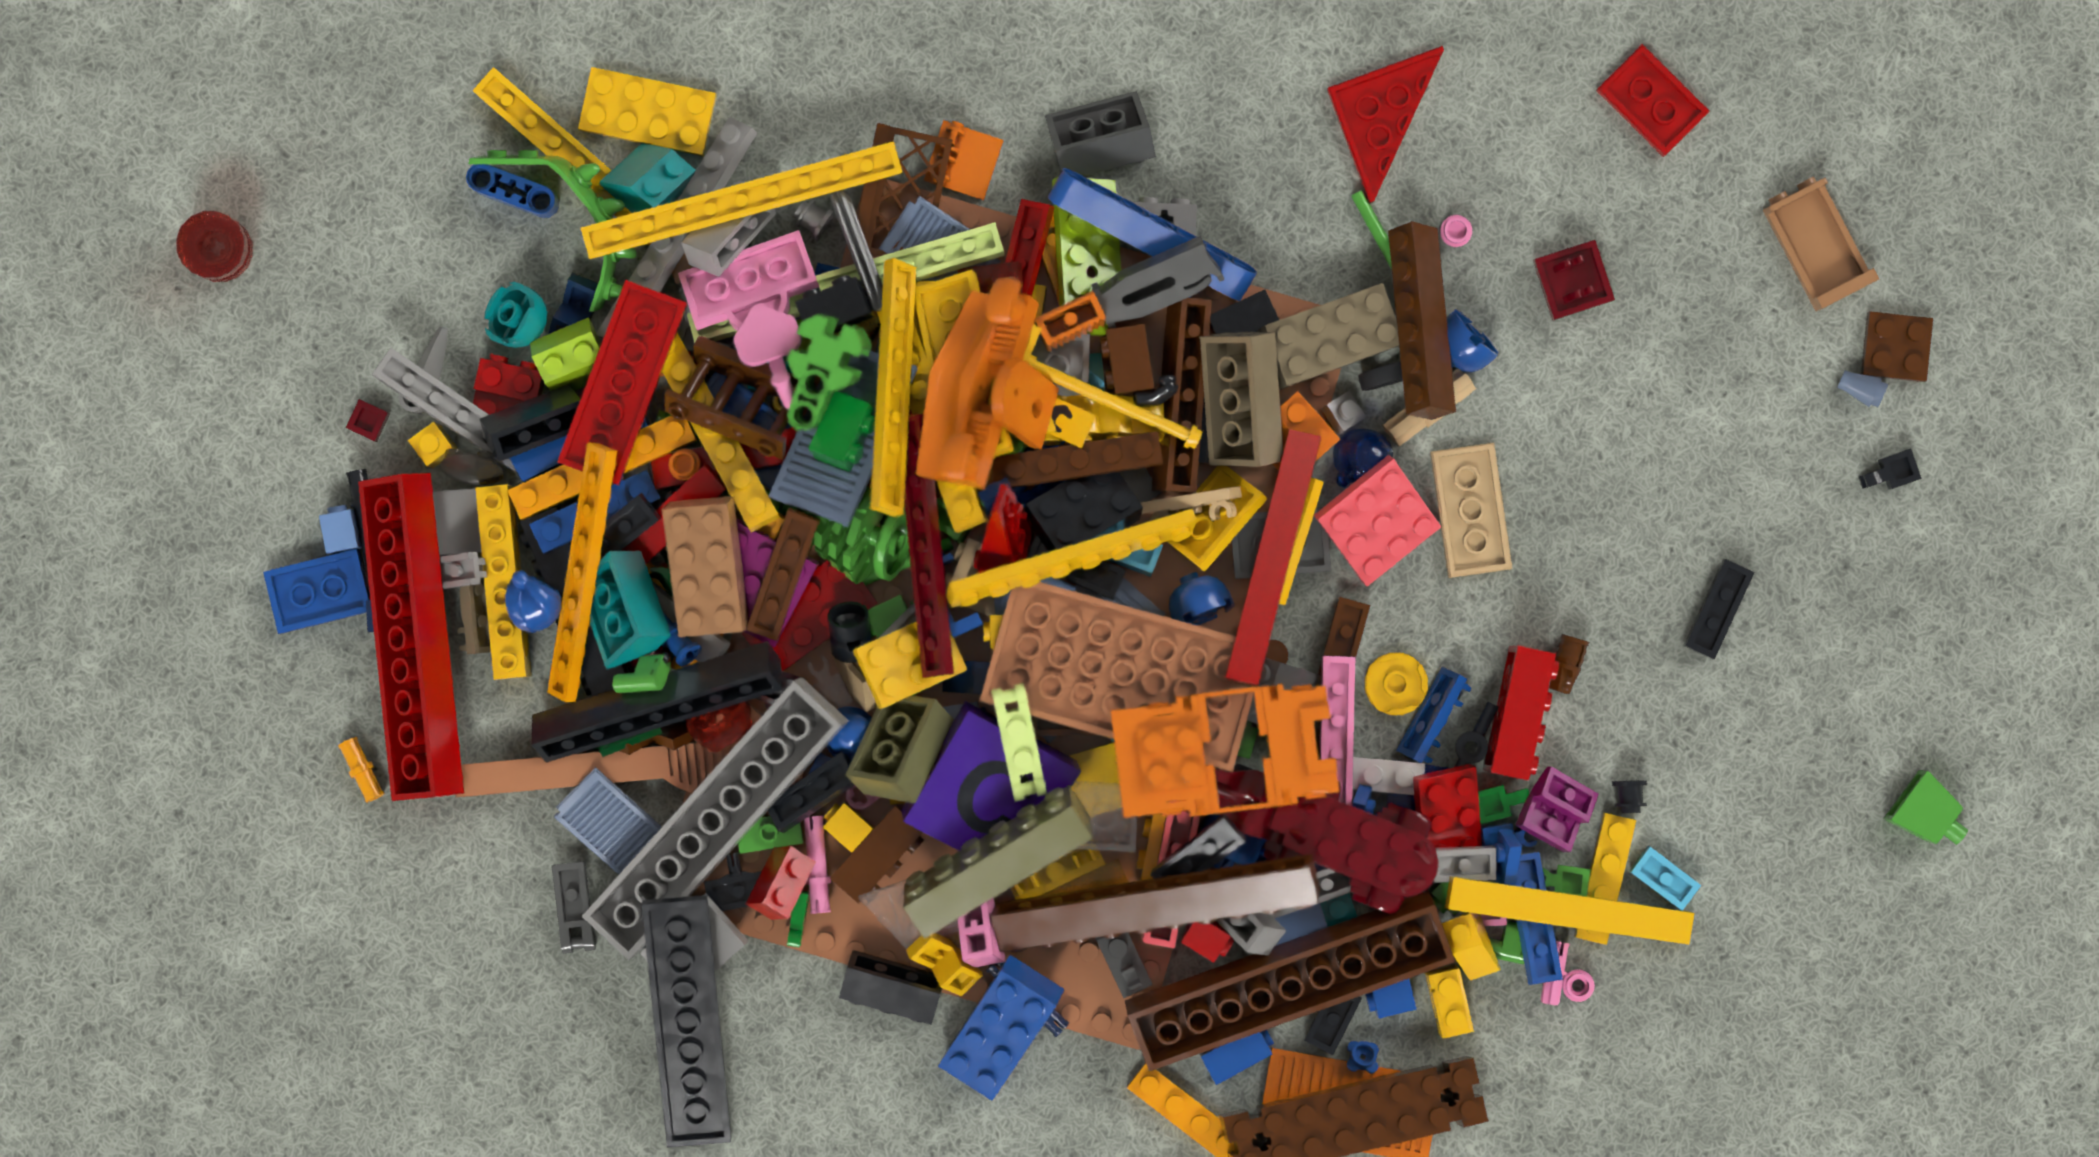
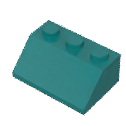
(626, 609)

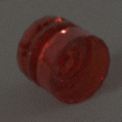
(200, 234)

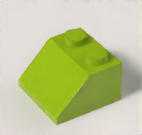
(567, 355)

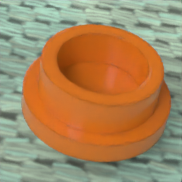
(684, 464)

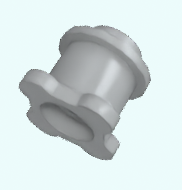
(813, 218)

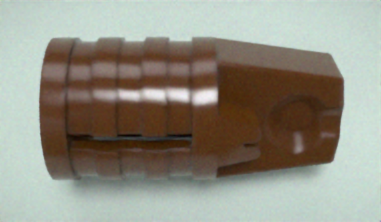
(1570, 658)

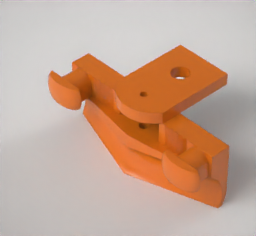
(983, 345)

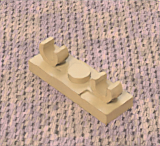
(1194, 501)

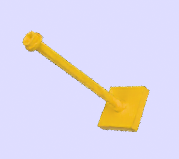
(1190, 436)

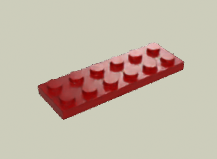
(624, 376)

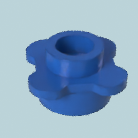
(1365, 1048)

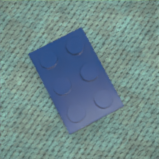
(317, 591)

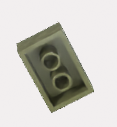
(900, 748)

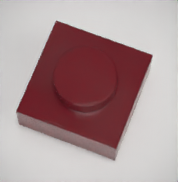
(367, 420)

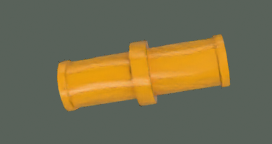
(361, 769)

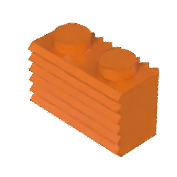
(1070, 321)

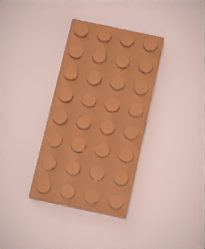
(1101, 657)

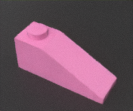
(978, 937)

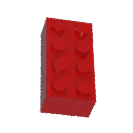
(1520, 712)

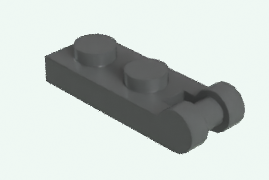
(571, 903)

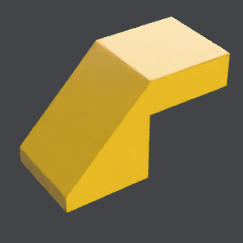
(946, 963)

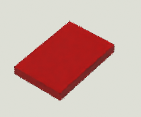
(1652, 100)

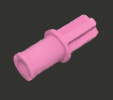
(1552, 990)

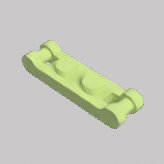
(1019, 742)

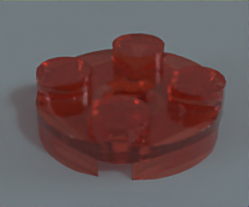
(726, 731)

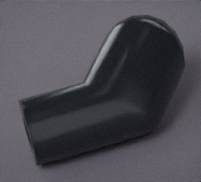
(1157, 396)

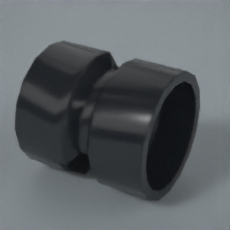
(848, 629)

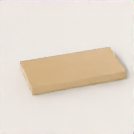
(1471, 510)

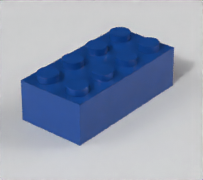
(1001, 1027)

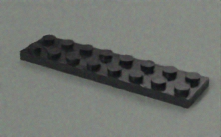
(686, 1020)

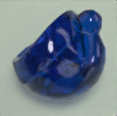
(1358, 453)

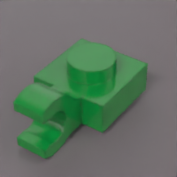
(1496, 804)

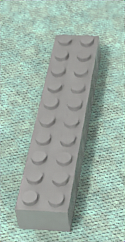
(718, 813)

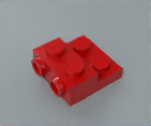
(505, 385)

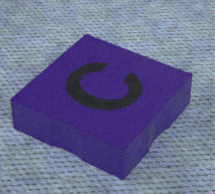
(972, 784)

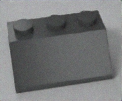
(1101, 135)

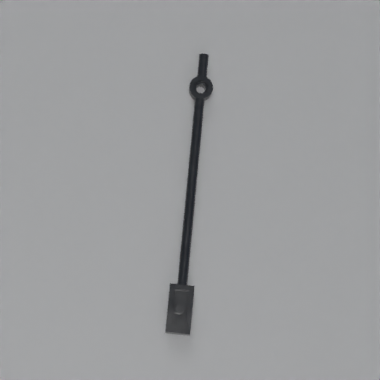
(1333, 1021)

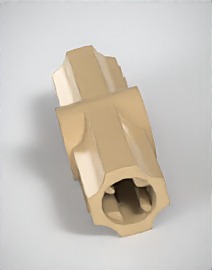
(1403, 426)

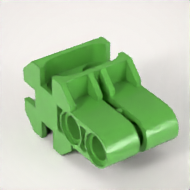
(829, 359)

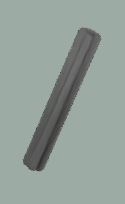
(858, 248)

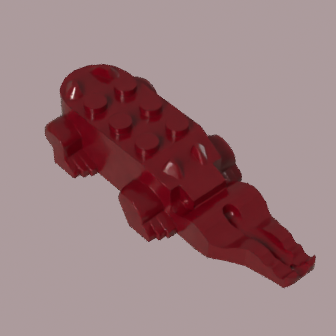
(1380, 852)

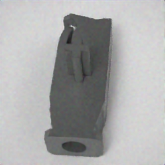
(1157, 282)

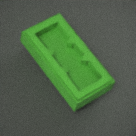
(766, 836)

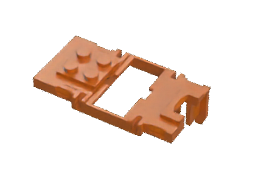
(1164, 757)

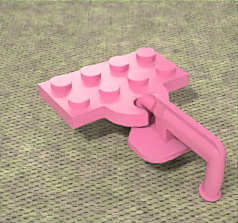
(756, 302)

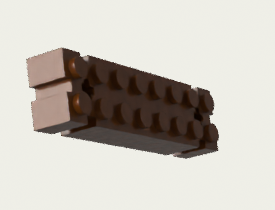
(1360, 1114)

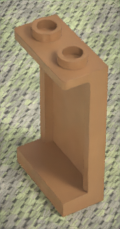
(1818, 244)

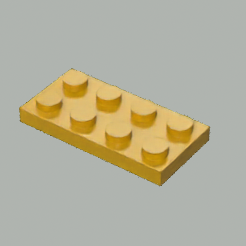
(647, 111)

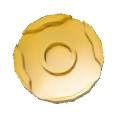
(1387, 688)

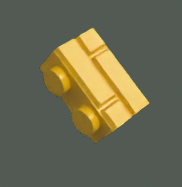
(1449, 1001)

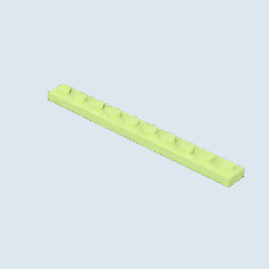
(930, 259)

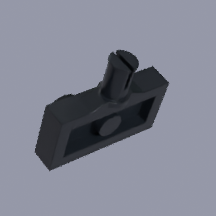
(734, 888)

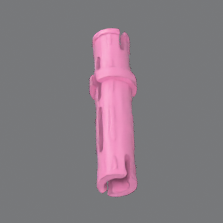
(818, 878)

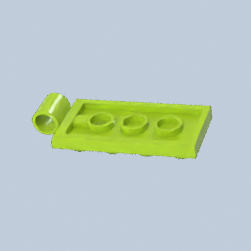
(1080, 247)

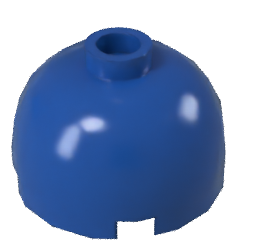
(1468, 347)
(1199, 599)

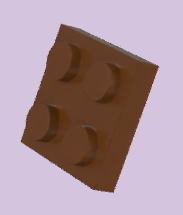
(1897, 346)

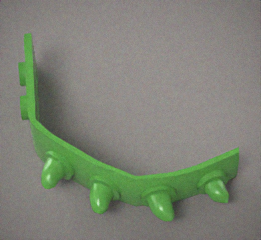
(580, 182)

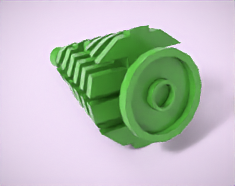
(868, 544)

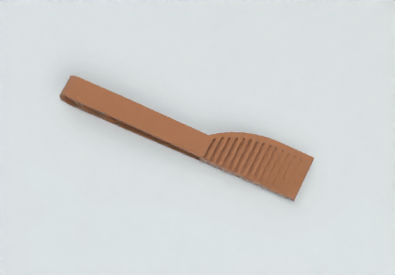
(681, 767)

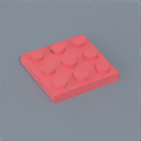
(1377, 520)

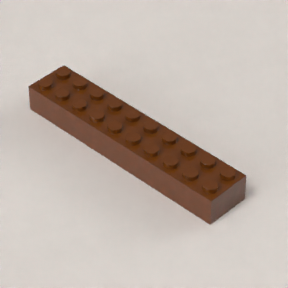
(1288, 982)

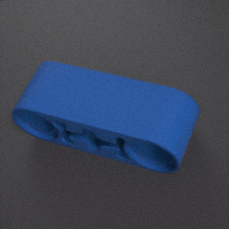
(509, 179)

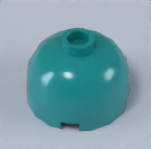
(515, 316)

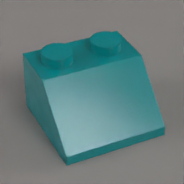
(648, 178)

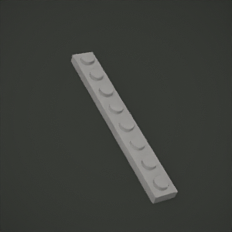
(710, 176)

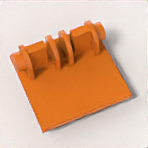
(969, 162)

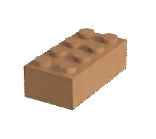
(705, 566)

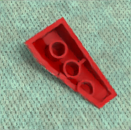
(1007, 534)

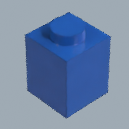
(1391, 999)

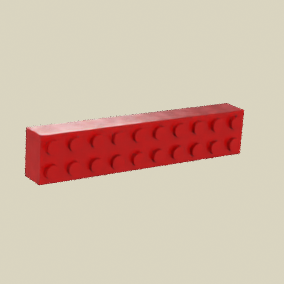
(411, 636)

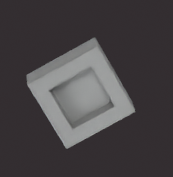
(1343, 412)

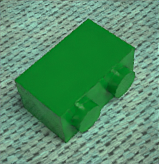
(843, 431)

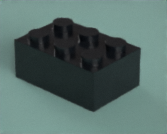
(1083, 510)

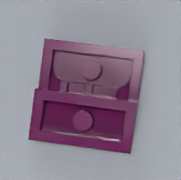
(1557, 809)

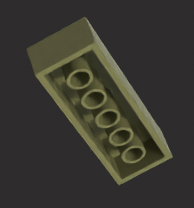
(996, 860)

